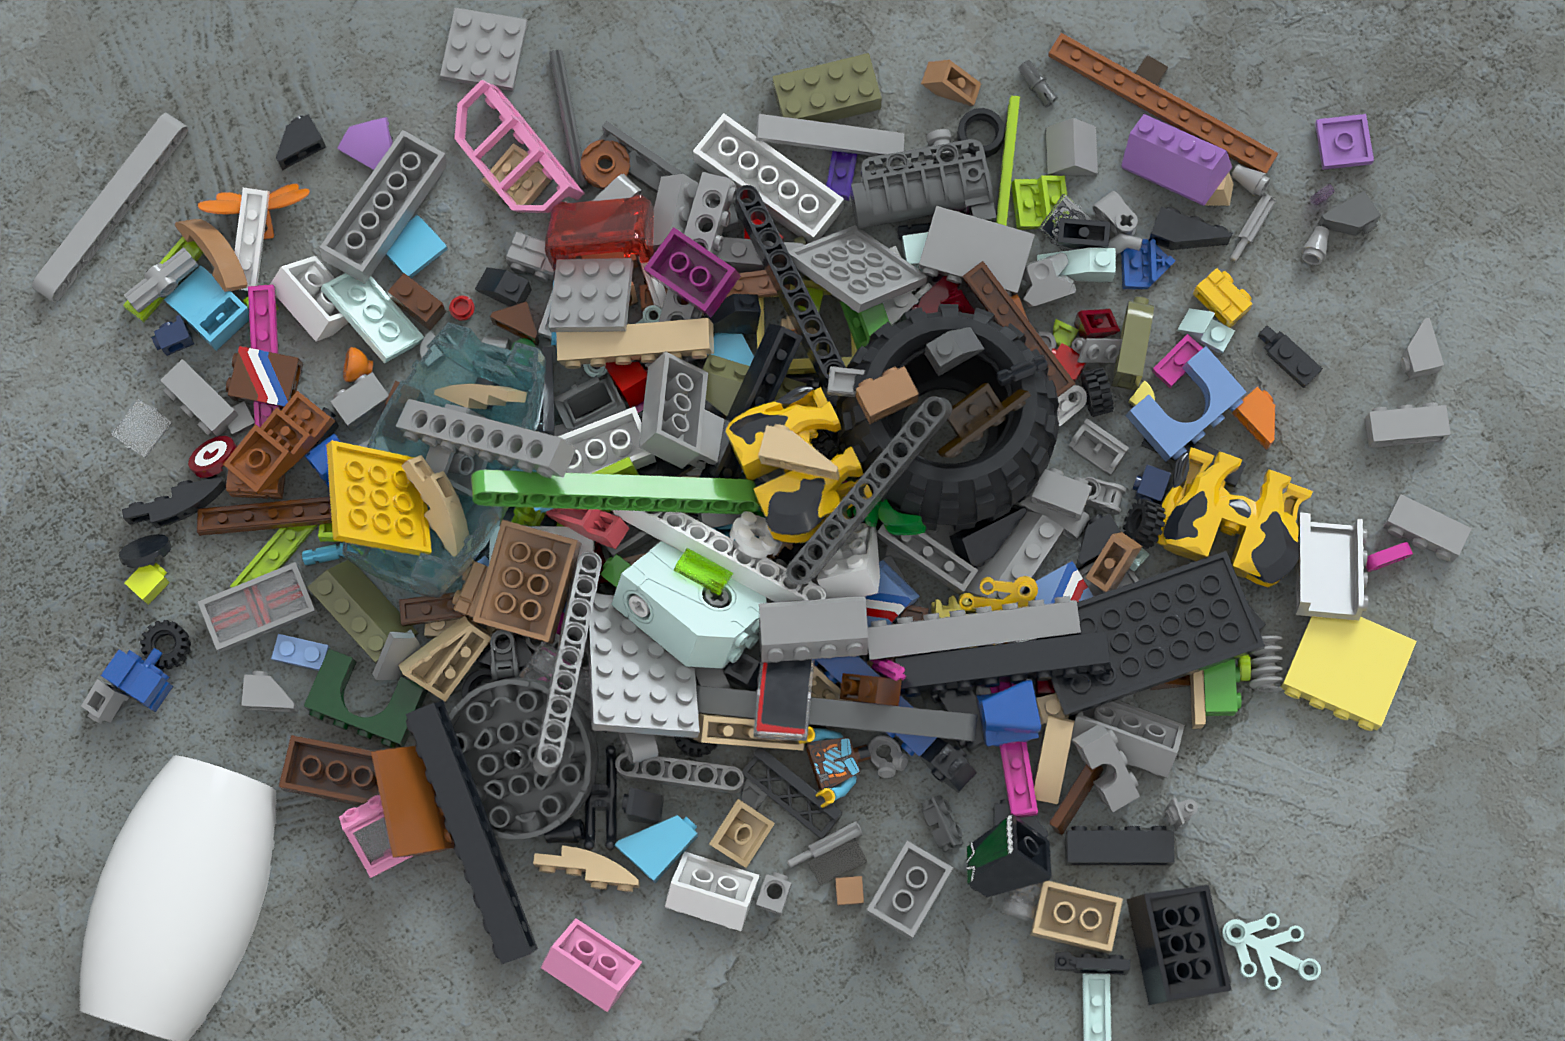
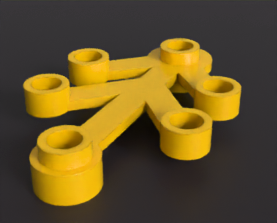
(1002, 586)

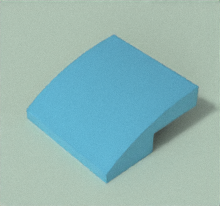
(415, 247)

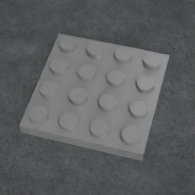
(857, 268)

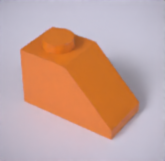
(1258, 416)

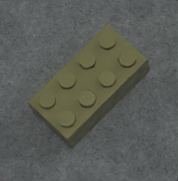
(828, 90)

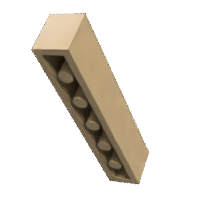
(638, 342)

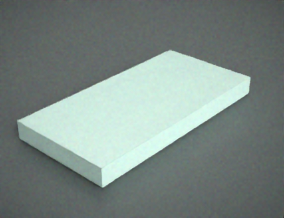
(373, 315)

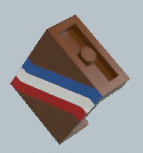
(264, 376)

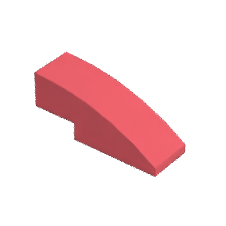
(593, 524)

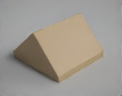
(742, 833)

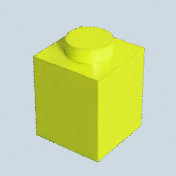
(148, 582)

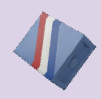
(1062, 582)
(891, 598)

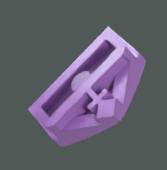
(367, 142)

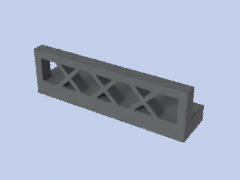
(644, 164)

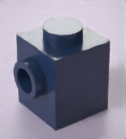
(1151, 484)

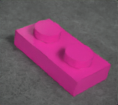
(1170, 367)

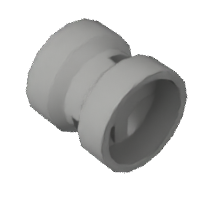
(937, 138)

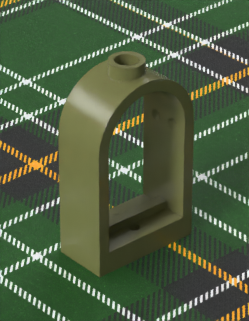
(1134, 344)

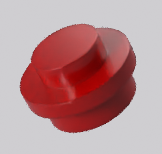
(461, 308)

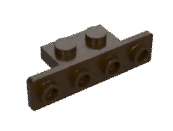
(976, 414)

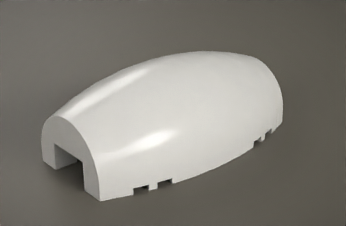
(178, 899)

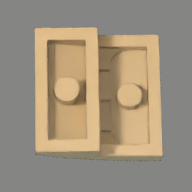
(528, 186)

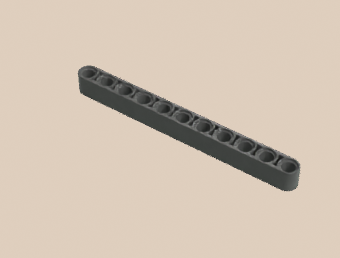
(849, 714)

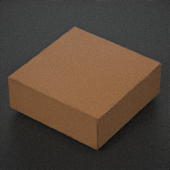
(849, 890)

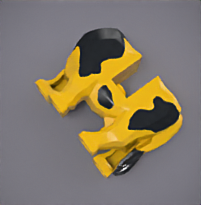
(795, 501)
(1201, 504)

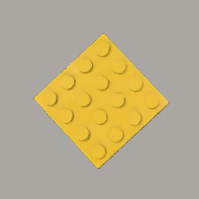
(375, 500)

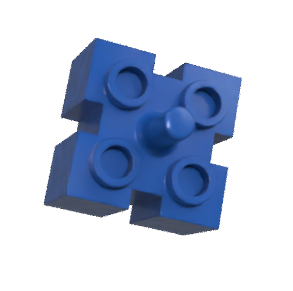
(139, 677)

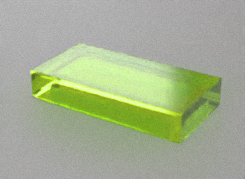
(703, 571)

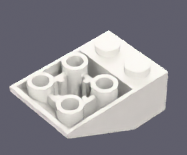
(854, 566)

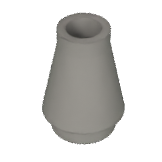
(1252, 180)
(1315, 248)

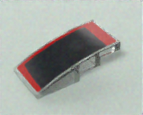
(784, 700)

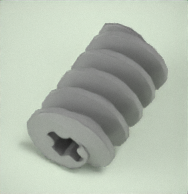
(1265, 666)

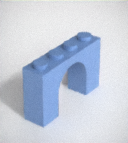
(1170, 436)

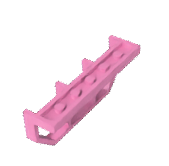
(525, 135)

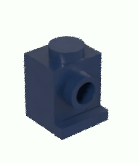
(172, 337)

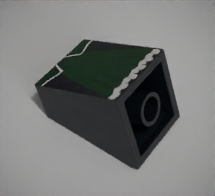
(1008, 858)

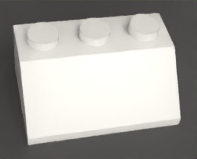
(300, 291)
(712, 891)

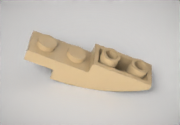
(445, 511)
(599, 869)

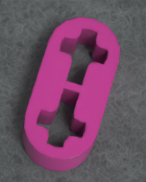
(1388, 556)

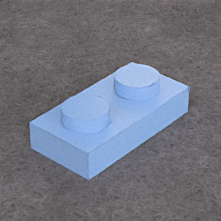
(299, 652)

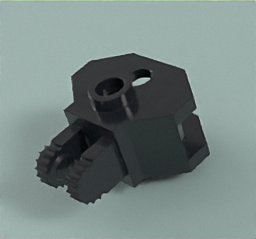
(948, 764)

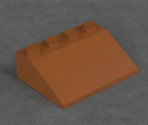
(409, 804)

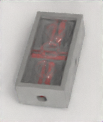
(257, 607)

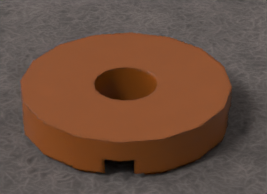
(604, 150)

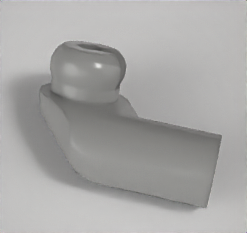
(1125, 241)

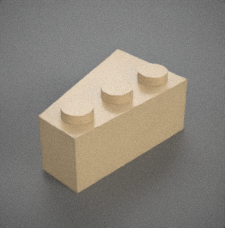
(446, 658)

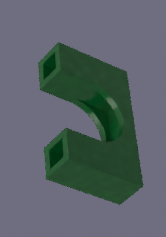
(328, 701)

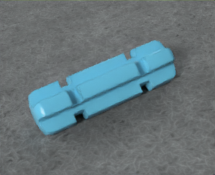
(322, 554)

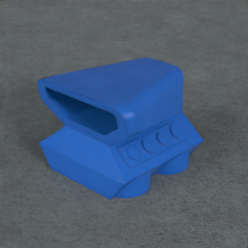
(1009, 715)

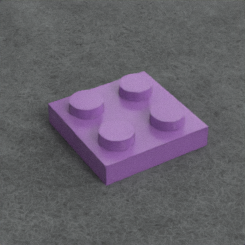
(1344, 141)

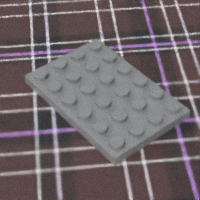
(636, 680)

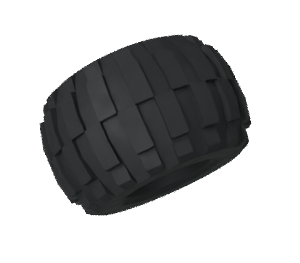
(1015, 449)

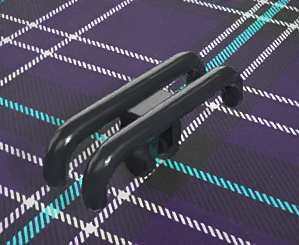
(603, 798)

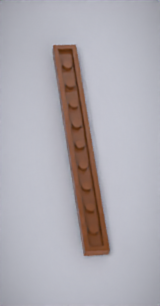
(1161, 103)

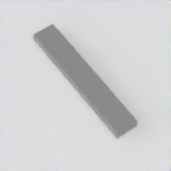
(828, 136)

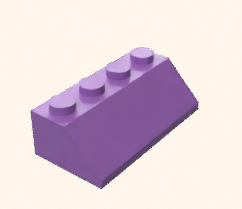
(1175, 159)

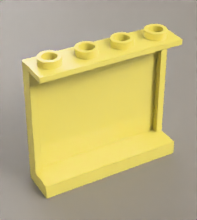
(1349, 668)

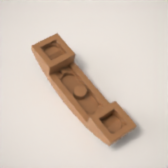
(217, 250)

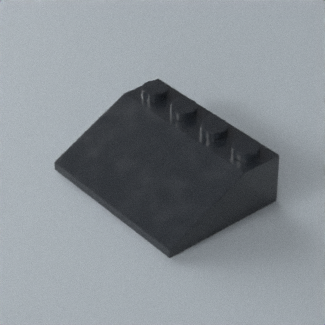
(1178, 944)

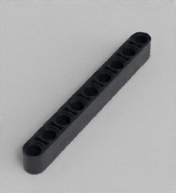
(787, 275)

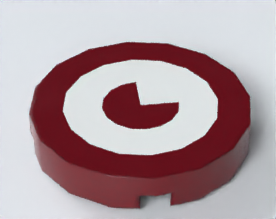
(211, 456)

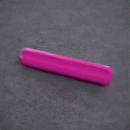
(888, 668)

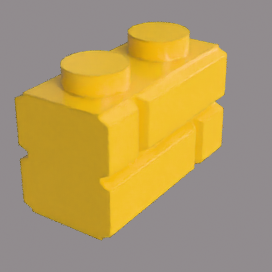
(1223, 297)

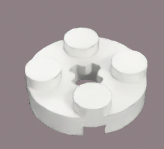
(744, 533)

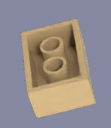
(1076, 917)

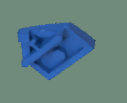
(1143, 267)

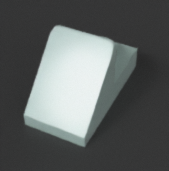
(1206, 330)

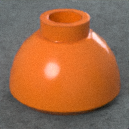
(356, 365)

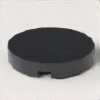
(144, 550)

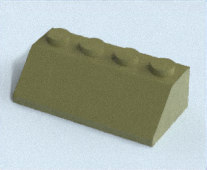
(726, 378)
(358, 607)

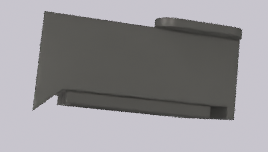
(596, 396)

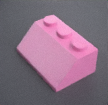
(591, 964)

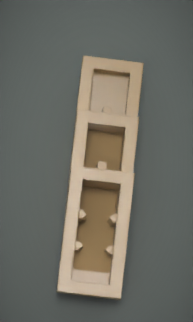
(479, 396)

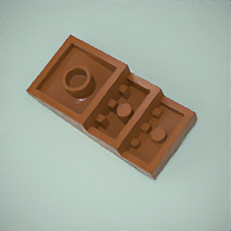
(279, 443)

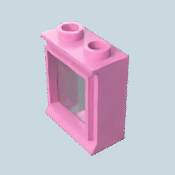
(369, 836)

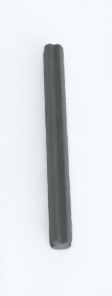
(568, 116)

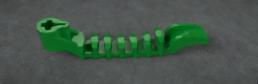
(893, 521)

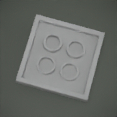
(484, 49)
(591, 295)

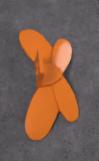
(230, 203)

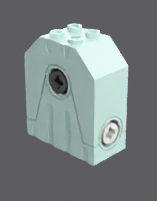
(685, 616)

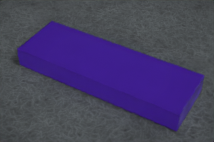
(841, 173)

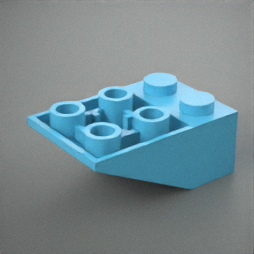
(208, 308)

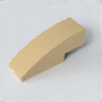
(1053, 759)

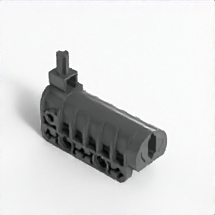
(918, 187)

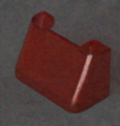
(601, 228)

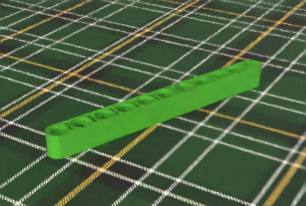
(614, 492)

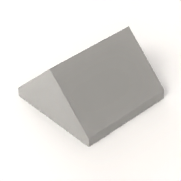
(1071, 149)

